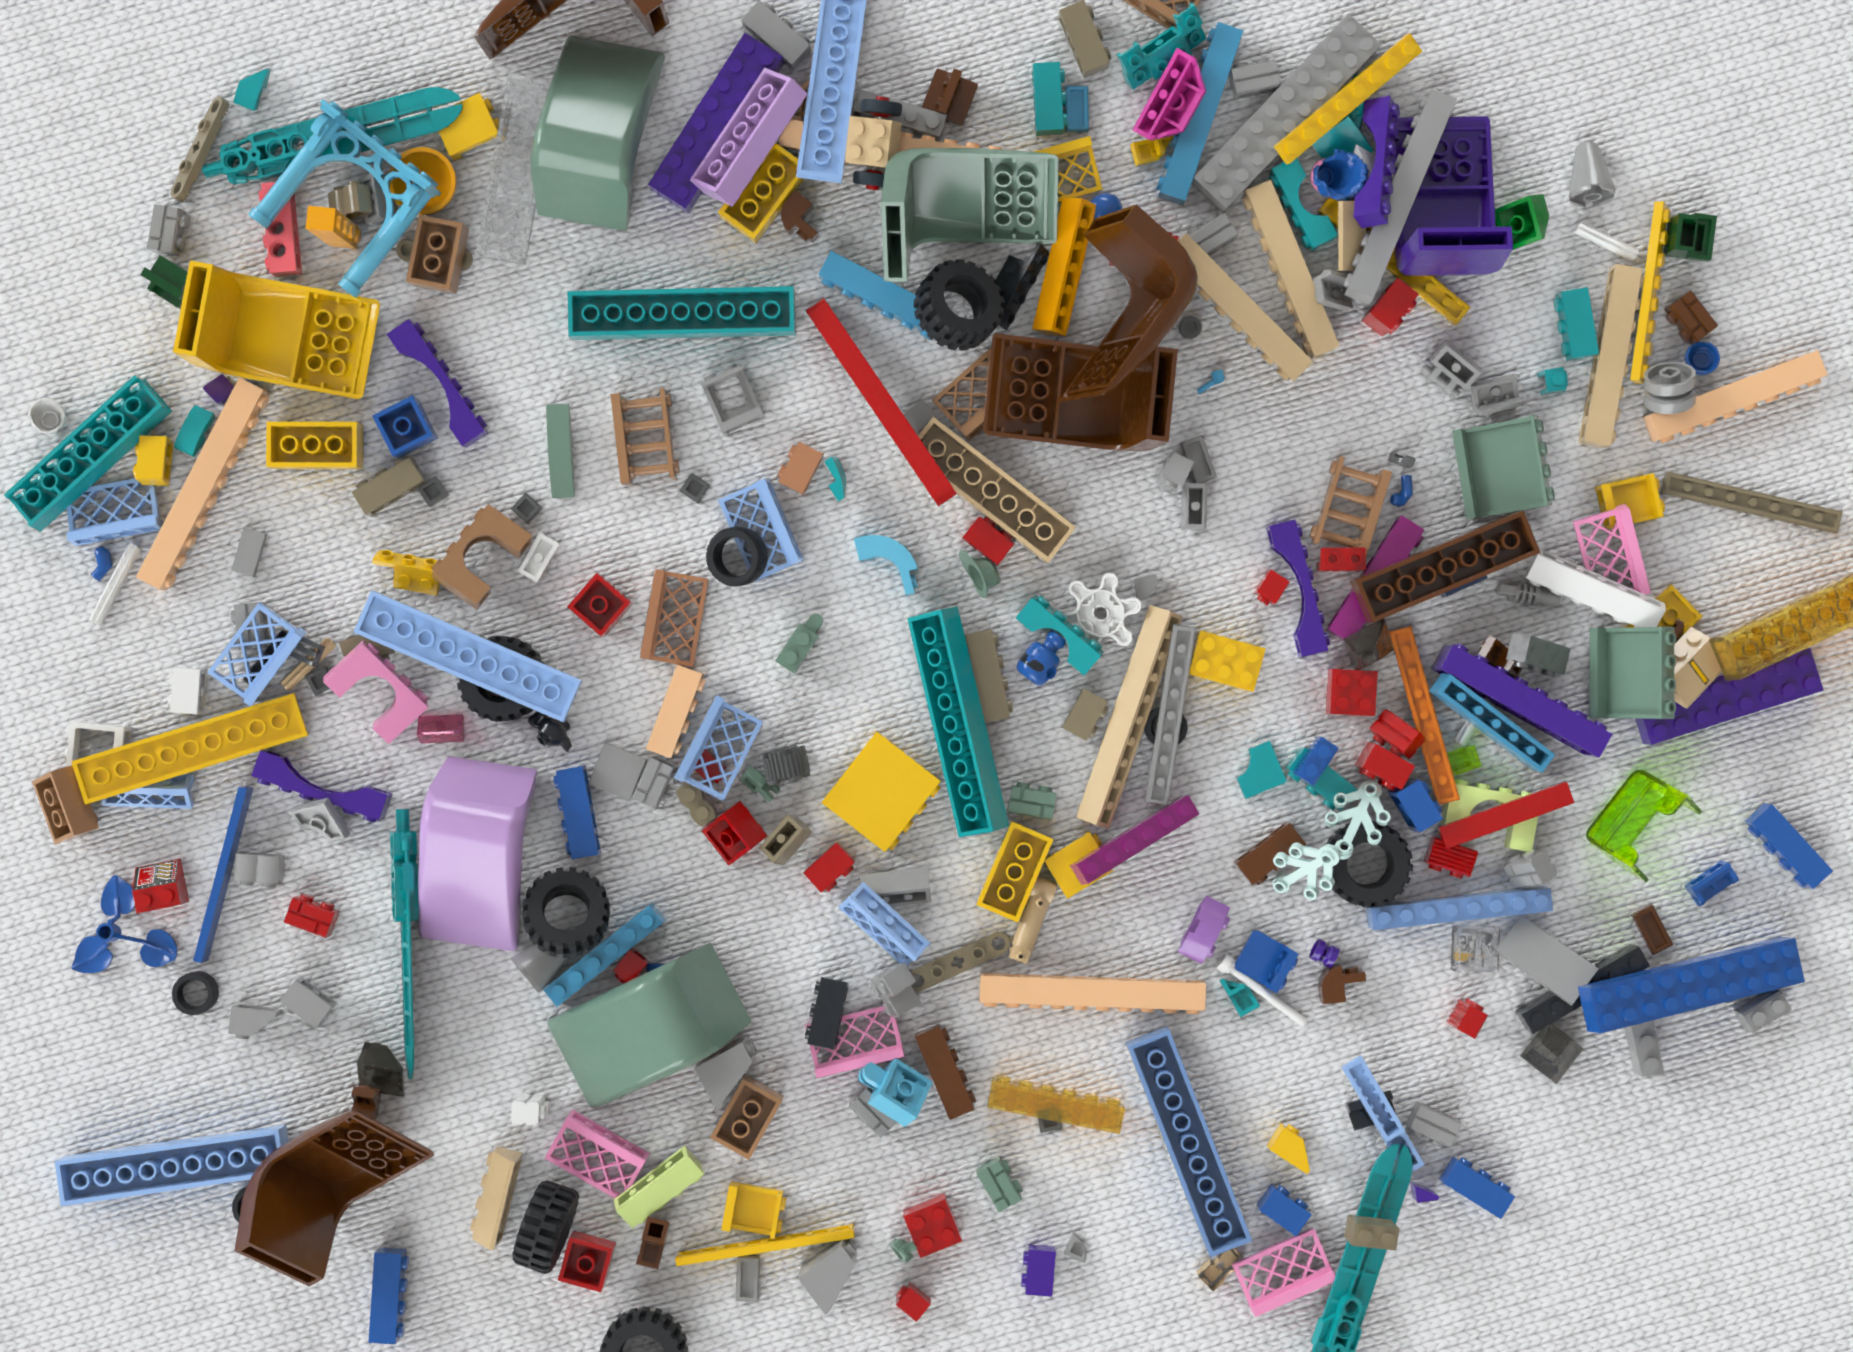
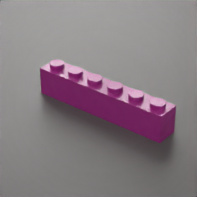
(1395, 546)
(1134, 839)

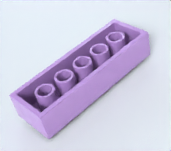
(748, 136)

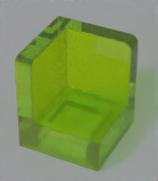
(1464, 759)

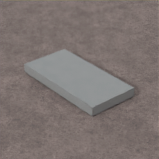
(1546, 960)

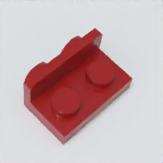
(1342, 559)

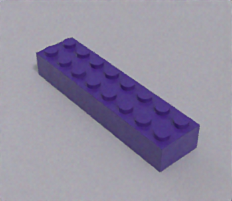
(709, 119)
(1732, 699)
(1522, 701)

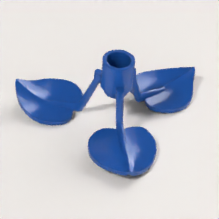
(92, 951)

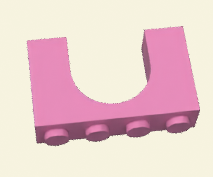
(366, 662)

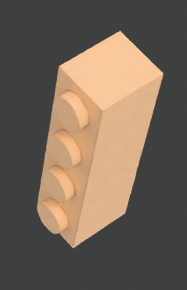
(675, 712)

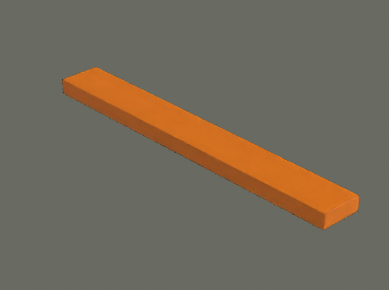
(1424, 715)

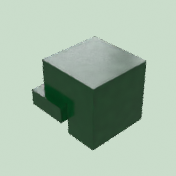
(1691, 236)
(166, 280)

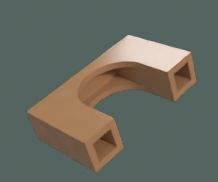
(488, 526)

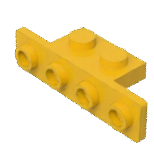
(409, 571)

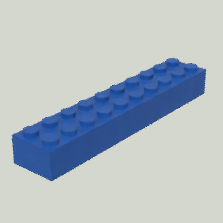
(1690, 984)

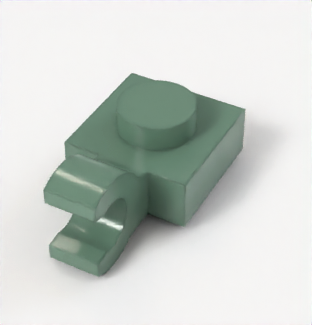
(757, 783)
(903, 1249)

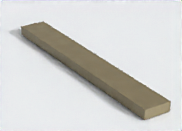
(1751, 502)

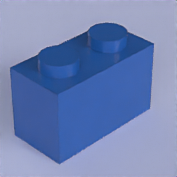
(1284, 1209)

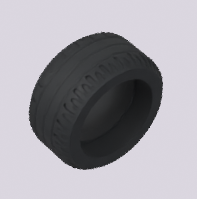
(715, 561)

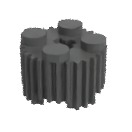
(786, 764)

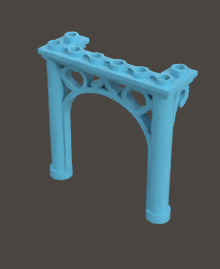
(326, 131)

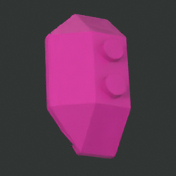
(1173, 99)

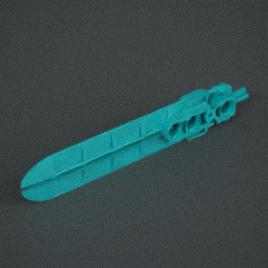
(268, 141)
(404, 910)
(1362, 1265)

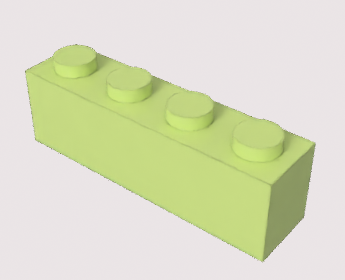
(658, 1187)

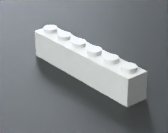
(1594, 590)

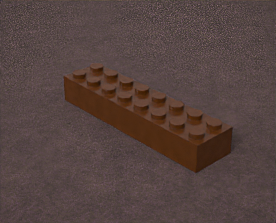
(1445, 566)

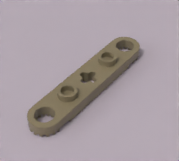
(192, 164)
(972, 953)

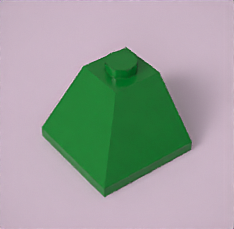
(1526, 217)

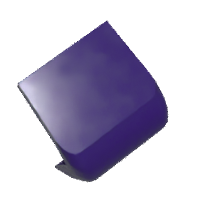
(1454, 211)

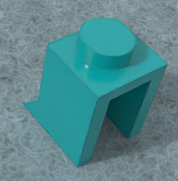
(1555, 380)

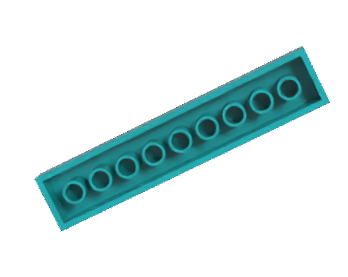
(681, 313)
(958, 722)

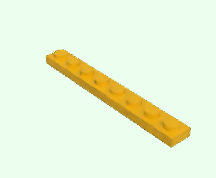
(1347, 98)
(1652, 282)

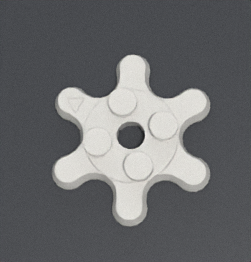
(1104, 597)

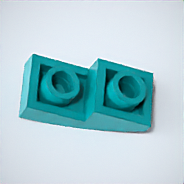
(192, 432)

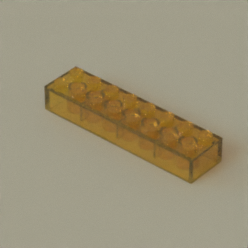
(1785, 629)

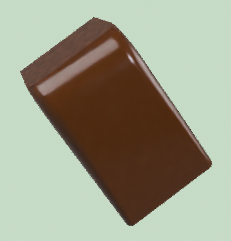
(516, 17)
(1160, 286)
(1034, 373)
(309, 1184)

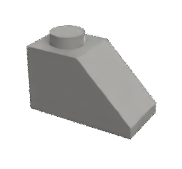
(250, 1019)

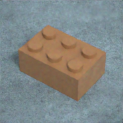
(437, 254)
(64, 805)
(747, 1117)

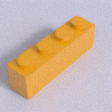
(332, 227)

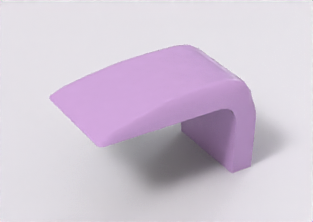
(473, 853)

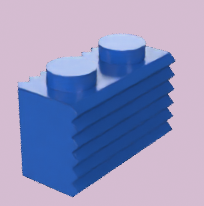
(1315, 760)

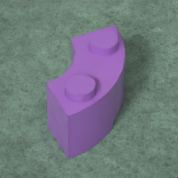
(1204, 930)

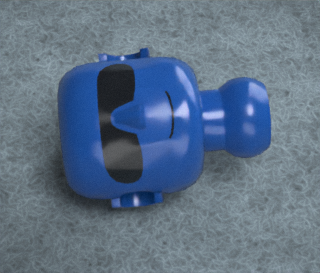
(1040, 661)

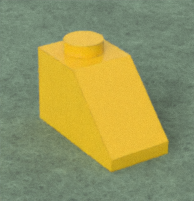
(1289, 1146)

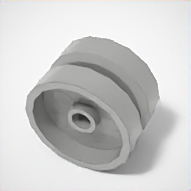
(1670, 387)

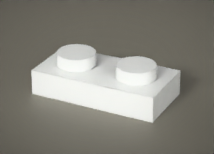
(539, 557)

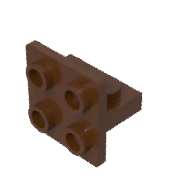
(950, 95)

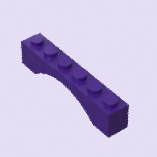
(1373, 200)
(463, 421)
(1286, 542)
(279, 771)

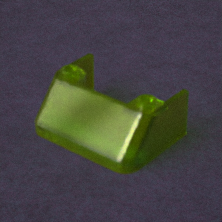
(1630, 813)

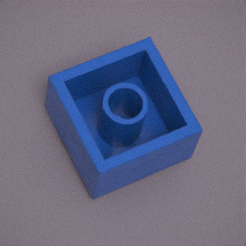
(405, 427)
(1416, 805)

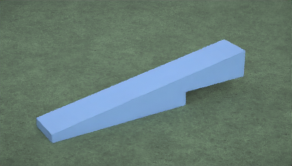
(1379, 1108)

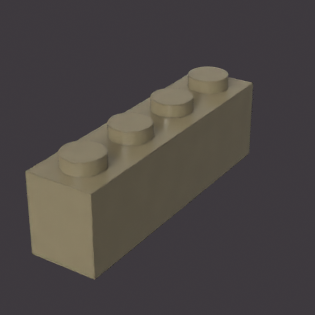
(988, 676)

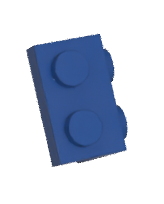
(1266, 961)

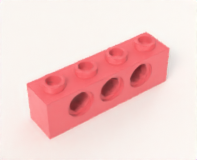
(290, 262)

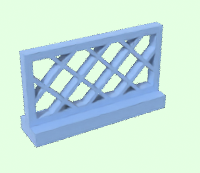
(775, 517)
(116, 529)
(275, 660)
(699, 745)
(883, 923)

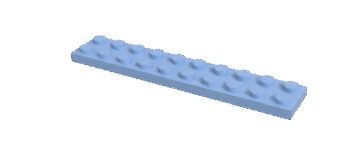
(831, 90)
(467, 656)

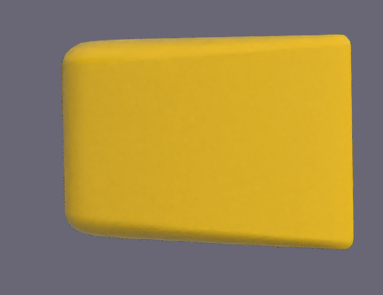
(276, 331)

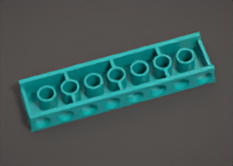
(90, 454)

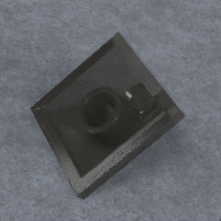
(1369, 645)
(1552, 1052)
(380, 1069)

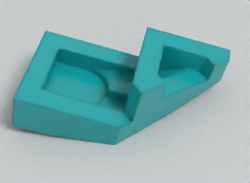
(250, 89)
(836, 469)
(1240, 996)

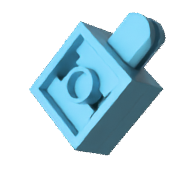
(896, 1090)

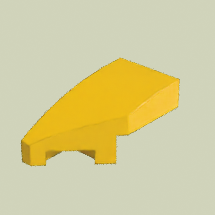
(1149, 151)

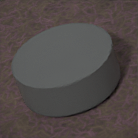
(1190, 327)

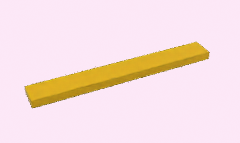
(1427, 287)
(765, 1245)

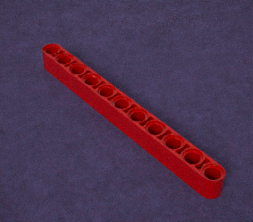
(881, 402)

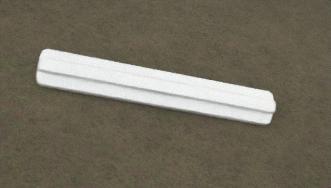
(115, 583)

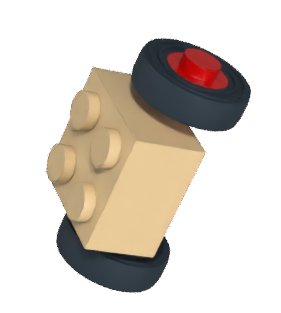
(873, 140)

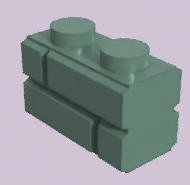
(1031, 801)
(999, 1183)

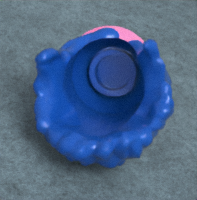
(1339, 175)

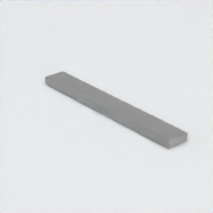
(1170, 715)

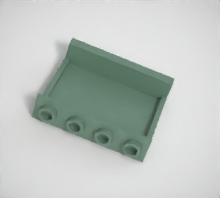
(1503, 467)
(1632, 672)

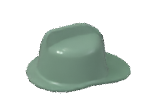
(981, 571)

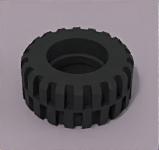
(975, 287)
(487, 706)
(1392, 880)
(560, 884)
(545, 1227)
(648, 1324)

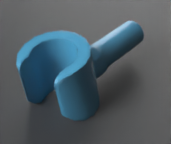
(1217, 376)

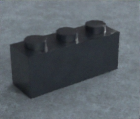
(827, 1013)

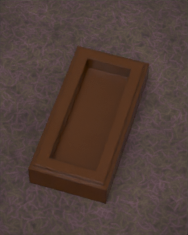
(1652, 929)

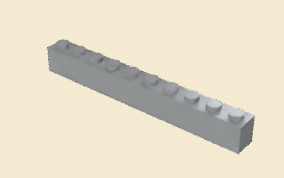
(1406, 183)

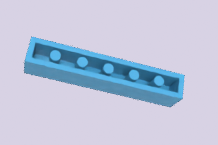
(871, 289)
(1491, 722)
(604, 954)

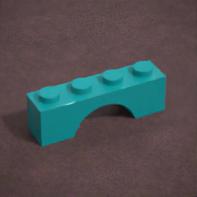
(1314, 229)
(1082, 650)

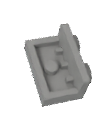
(1330, 290)
(1495, 395)

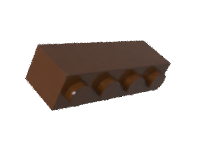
(944, 1071)

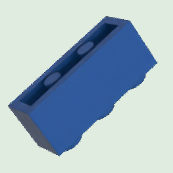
(1477, 1186)

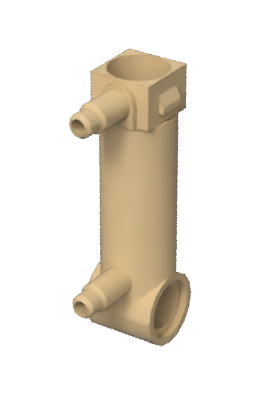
(1032, 919)

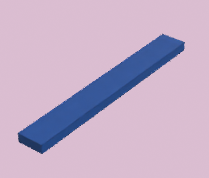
(223, 874)

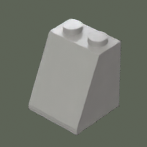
(725, 1068)
(828, 1272)

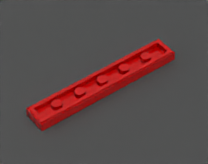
(1506, 815)

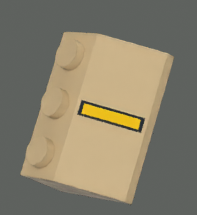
(1694, 667)

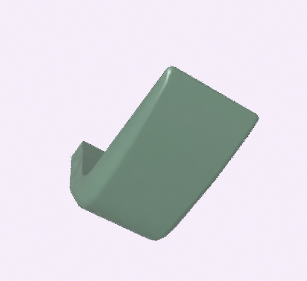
(593, 131)
(965, 198)
(650, 1026)

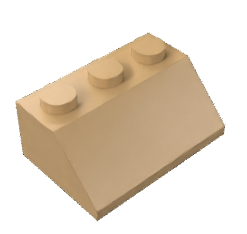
(1349, 236)

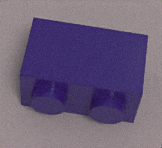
(1039, 1270)

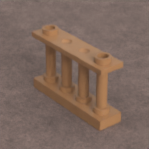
(625, 449)
(1372, 502)

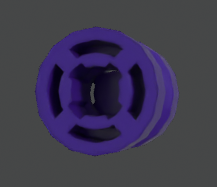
(1324, 953)

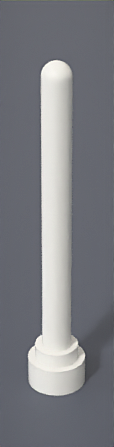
(1227, 965)

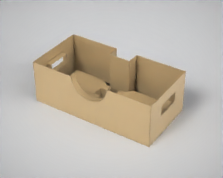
(1211, 1270)

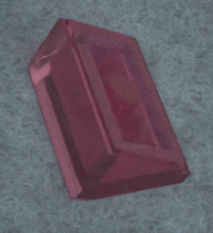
(441, 728)

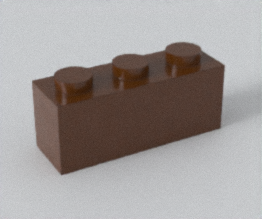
(1258, 860)

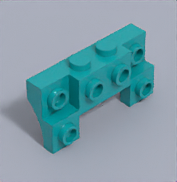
(1152, 59)

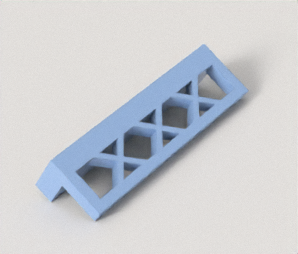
(166, 789)

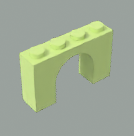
(1517, 836)

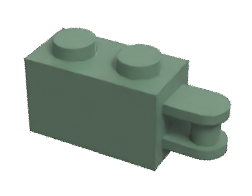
(800, 644)

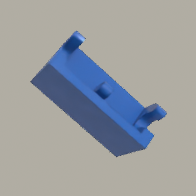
(1711, 882)

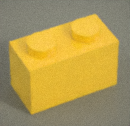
(153, 460)

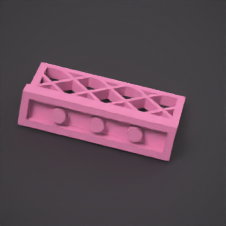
(1629, 546)
(860, 1060)
(602, 1138)
(1297, 1287)

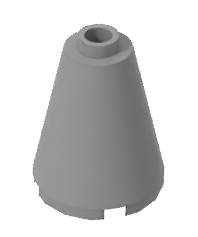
(1590, 176)
(538, 966)

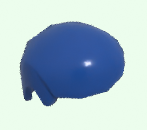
(1106, 204)
(1702, 357)

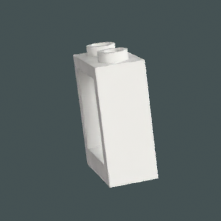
(121, 737)

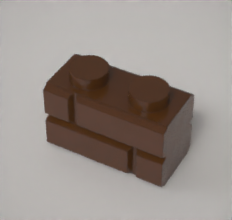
(1690, 318)

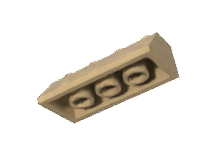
(496, 1197)

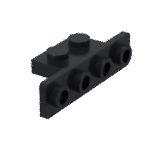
(1017, 279)

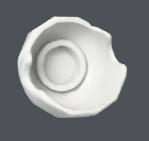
(47, 416)

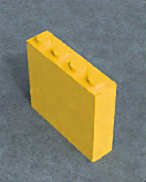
(882, 792)

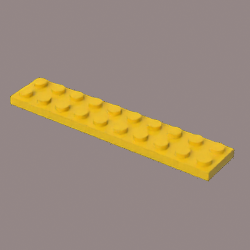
(189, 748)

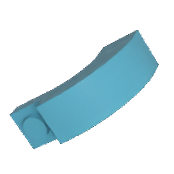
(884, 547)

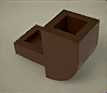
(793, 214)
(1496, 654)
(1332, 982)
(366, 1100)
(653, 1243)

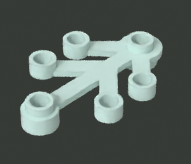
(1358, 815)
(1327, 856)

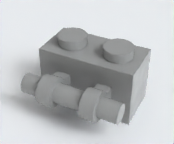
(1455, 365)

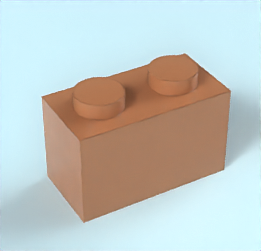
(800, 468)

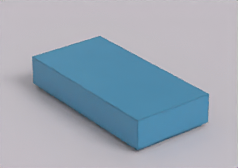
(1077, 109)

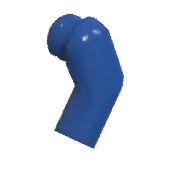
(1405, 494)
(104, 563)

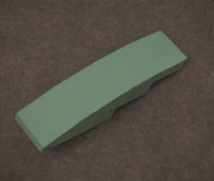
(560, 450)

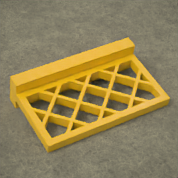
(1072, 148)

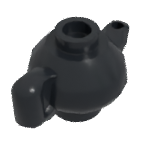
(550, 730)

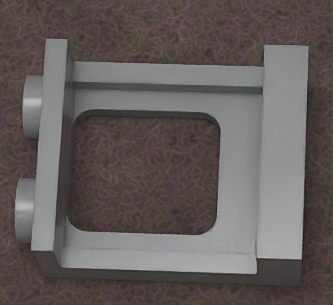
(740, 417)

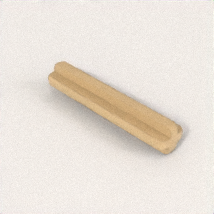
(303, 669)

